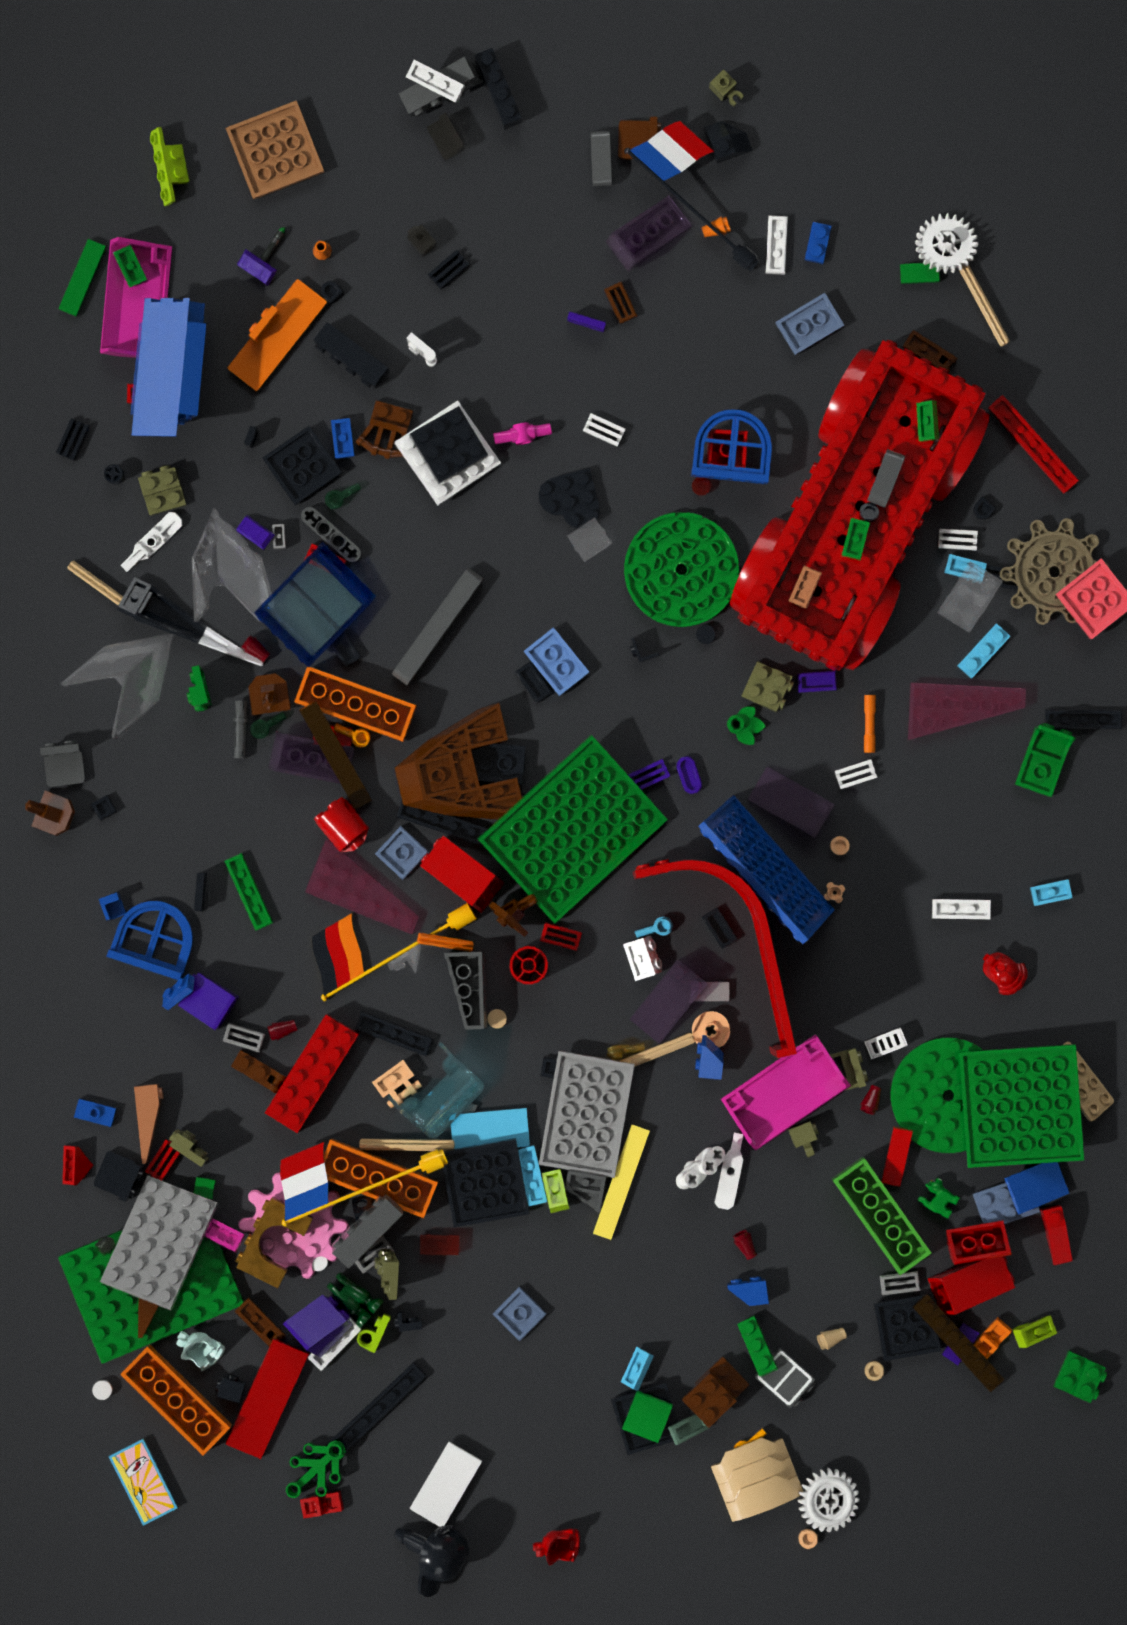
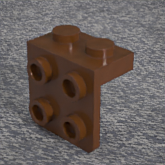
(635, 133)

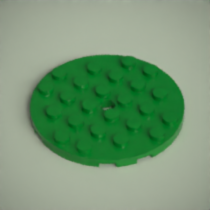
(674, 597)
(919, 1091)

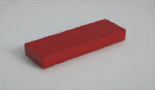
(896, 1156)

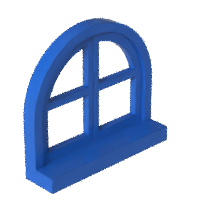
(730, 472)
(146, 961)

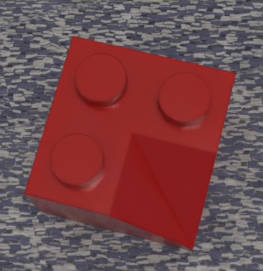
(719, 453)

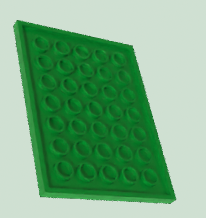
(572, 828)
(113, 1314)

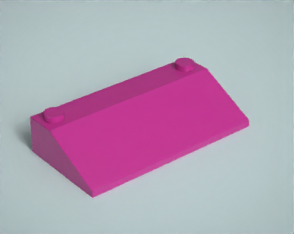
(126, 305)
(785, 1092)

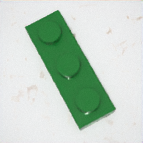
(757, 1346)

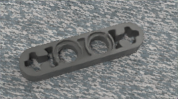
(333, 532)

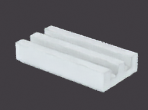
(589, 423)
(957, 539)
(871, 769)

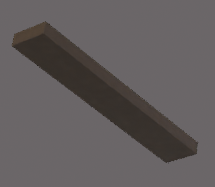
(335, 755)

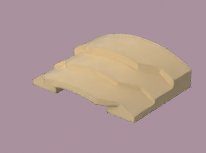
(756, 1478)

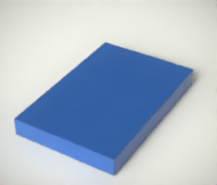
(1036, 1186)

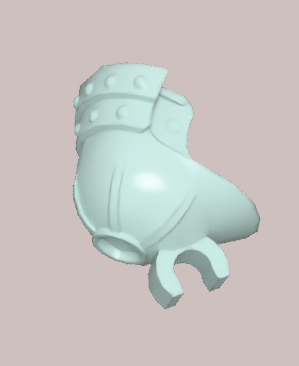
(200, 1349)

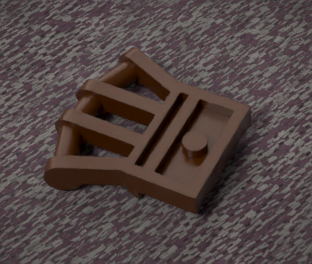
(389, 418)

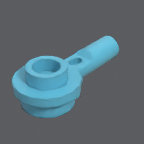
(661, 926)

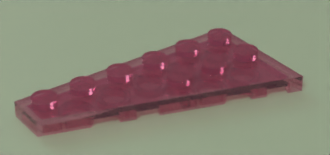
(949, 706)
(349, 886)

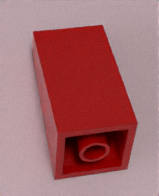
(461, 873)
(971, 1284)

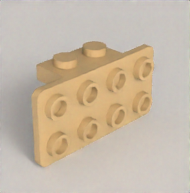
(1093, 1095)

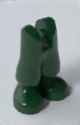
(353, 1296)

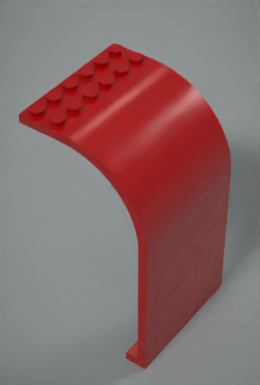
(787, 1044)

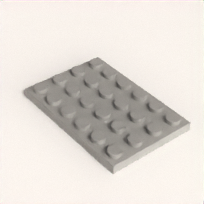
(586, 1114)
(159, 1243)

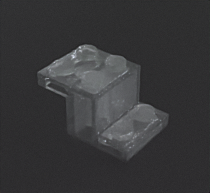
(969, 596)

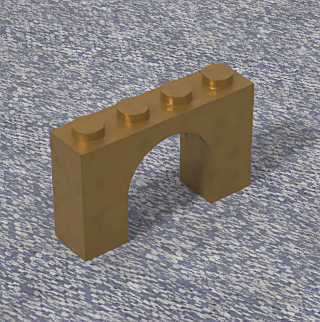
(253, 1259)

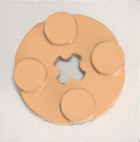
(706, 1020)

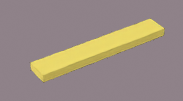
(621, 1183)

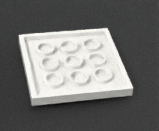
(453, 485)

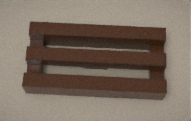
(626, 317)

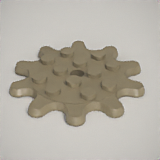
(1036, 558)

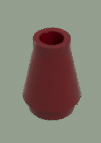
(255, 648)
(281, 1029)
(871, 1100)
(745, 1244)

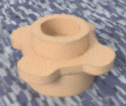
(839, 892)

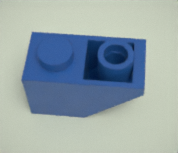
(710, 1061)
(751, 1292)

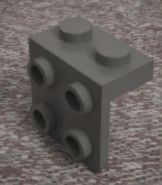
(63, 764)

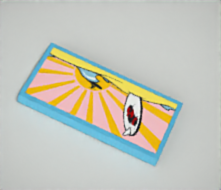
(143, 1481)

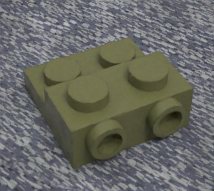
(162, 490)
(767, 687)
(184, 1143)
(388, 1268)

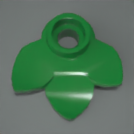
(748, 725)

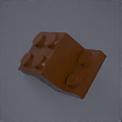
(715, 1392)

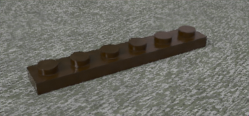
(958, 1343)

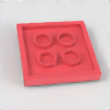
(1094, 598)

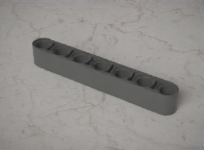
(437, 626)

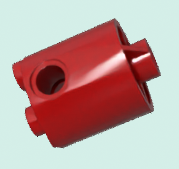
(343, 826)
(528, 965)

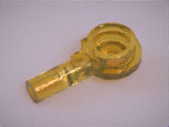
(616, 1051)

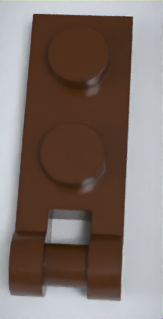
(927, 349)
(258, 1071)
(259, 1321)

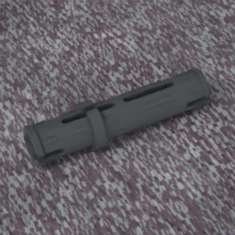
(240, 729)

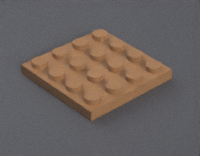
(275, 150)

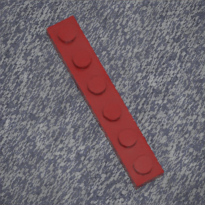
(1033, 444)

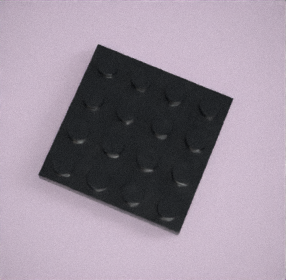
(485, 1183)

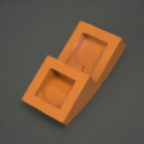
(992, 1337)

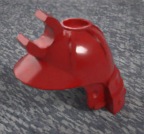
(1005, 972)
(559, 1545)

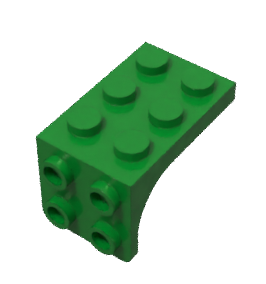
(1044, 759)

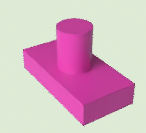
(224, 1235)

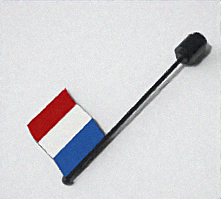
(670, 154)

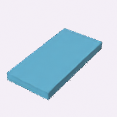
(491, 1126)

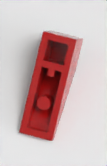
(1056, 1234)

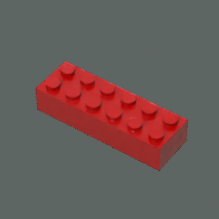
(312, 1073)

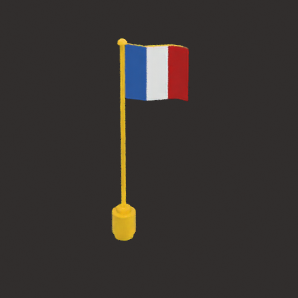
(306, 1180)

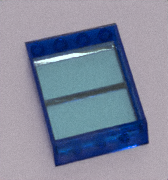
(315, 604)

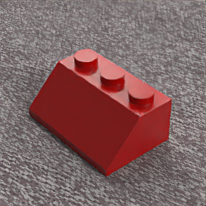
(978, 1242)

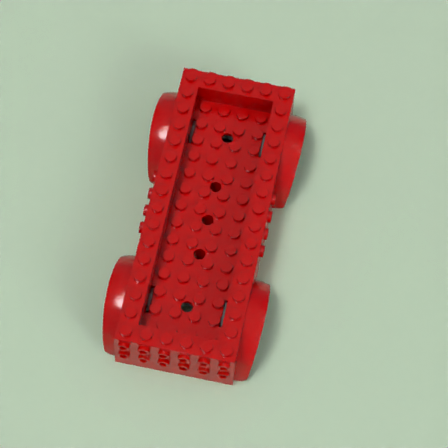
(858, 430)

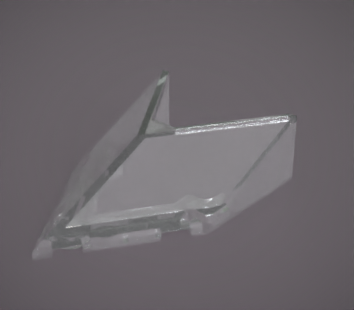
(227, 561)
(139, 670)

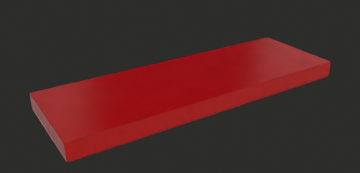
(267, 1398)

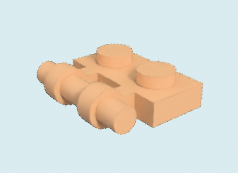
(393, 1079)

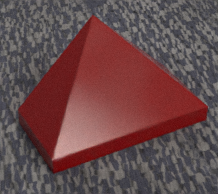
(74, 1165)

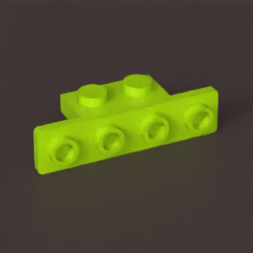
(170, 165)

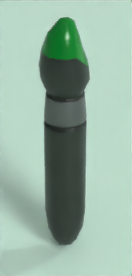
(273, 244)

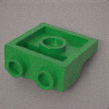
(199, 694)
(1080, 1377)

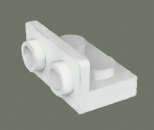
(643, 957)

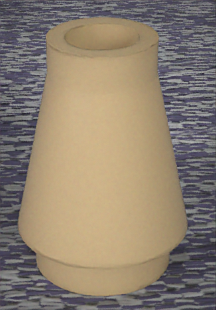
(829, 1338)

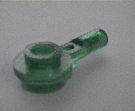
(335, 499)
(260, 728)

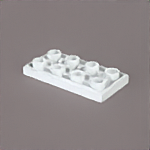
(445, 1484)

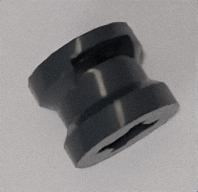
(112, 471)

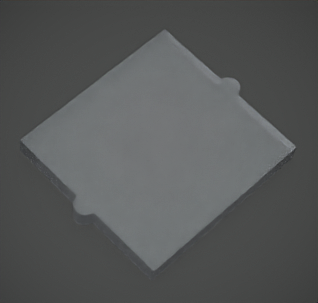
(589, 539)

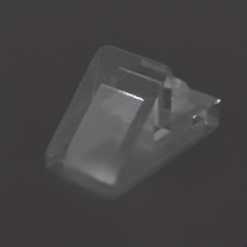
(411, 956)

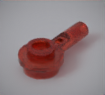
(701, 486)

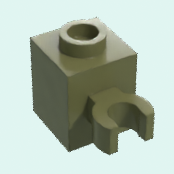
(724, 86)
(803, 1135)

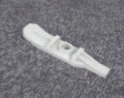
(160, 533)
(729, 1183)

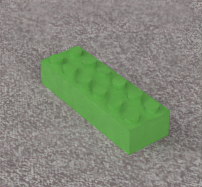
(881, 1216)

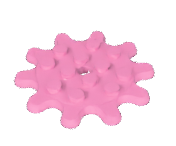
(289, 1247)

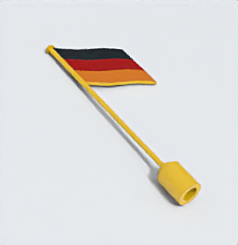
(341, 957)

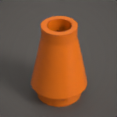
(721, 224)
(322, 254)

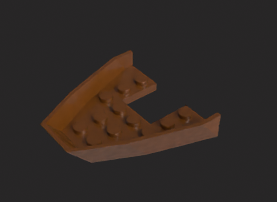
(443, 773)

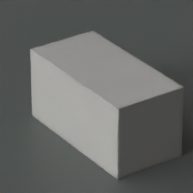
(279, 539)

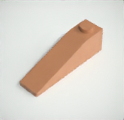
(147, 1106)

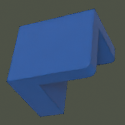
(112, 906)

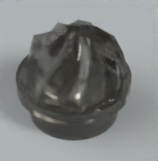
(105, 1245)

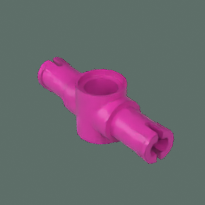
(522, 433)

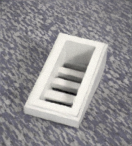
(898, 1031)

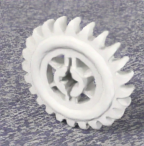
(945, 231)
(828, 1482)

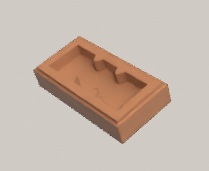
(805, 587)

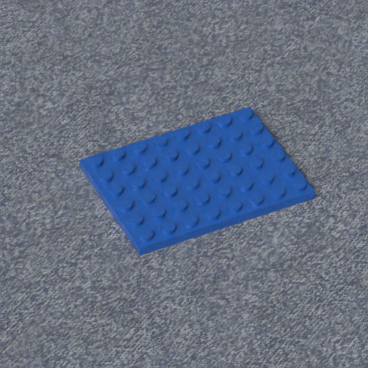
(767, 869)

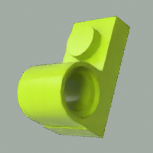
(555, 1191)
(381, 1325)
(1034, 1332)

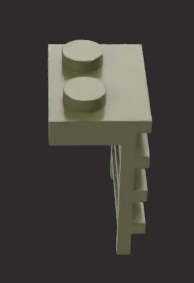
(851, 1063)

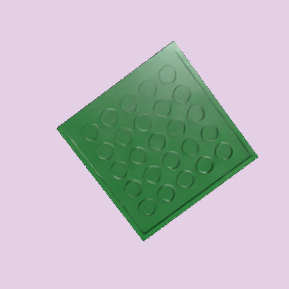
(1021, 1106)

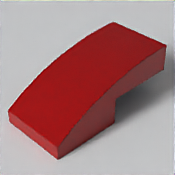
(317, 1506)

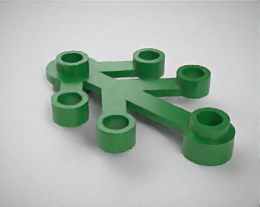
(318, 1466)

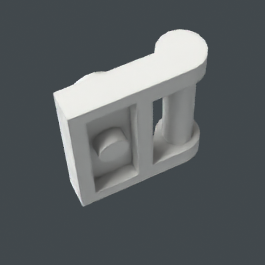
(419, 347)

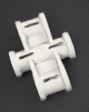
(704, 1164)

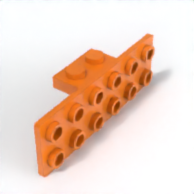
(276, 334)

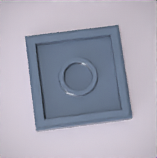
(401, 852)
(519, 1313)

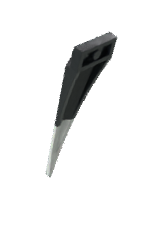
(155, 609)

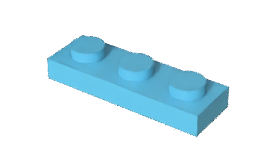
(983, 651)
(532, 1176)

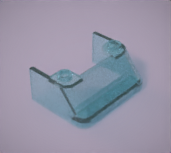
(445, 1100)

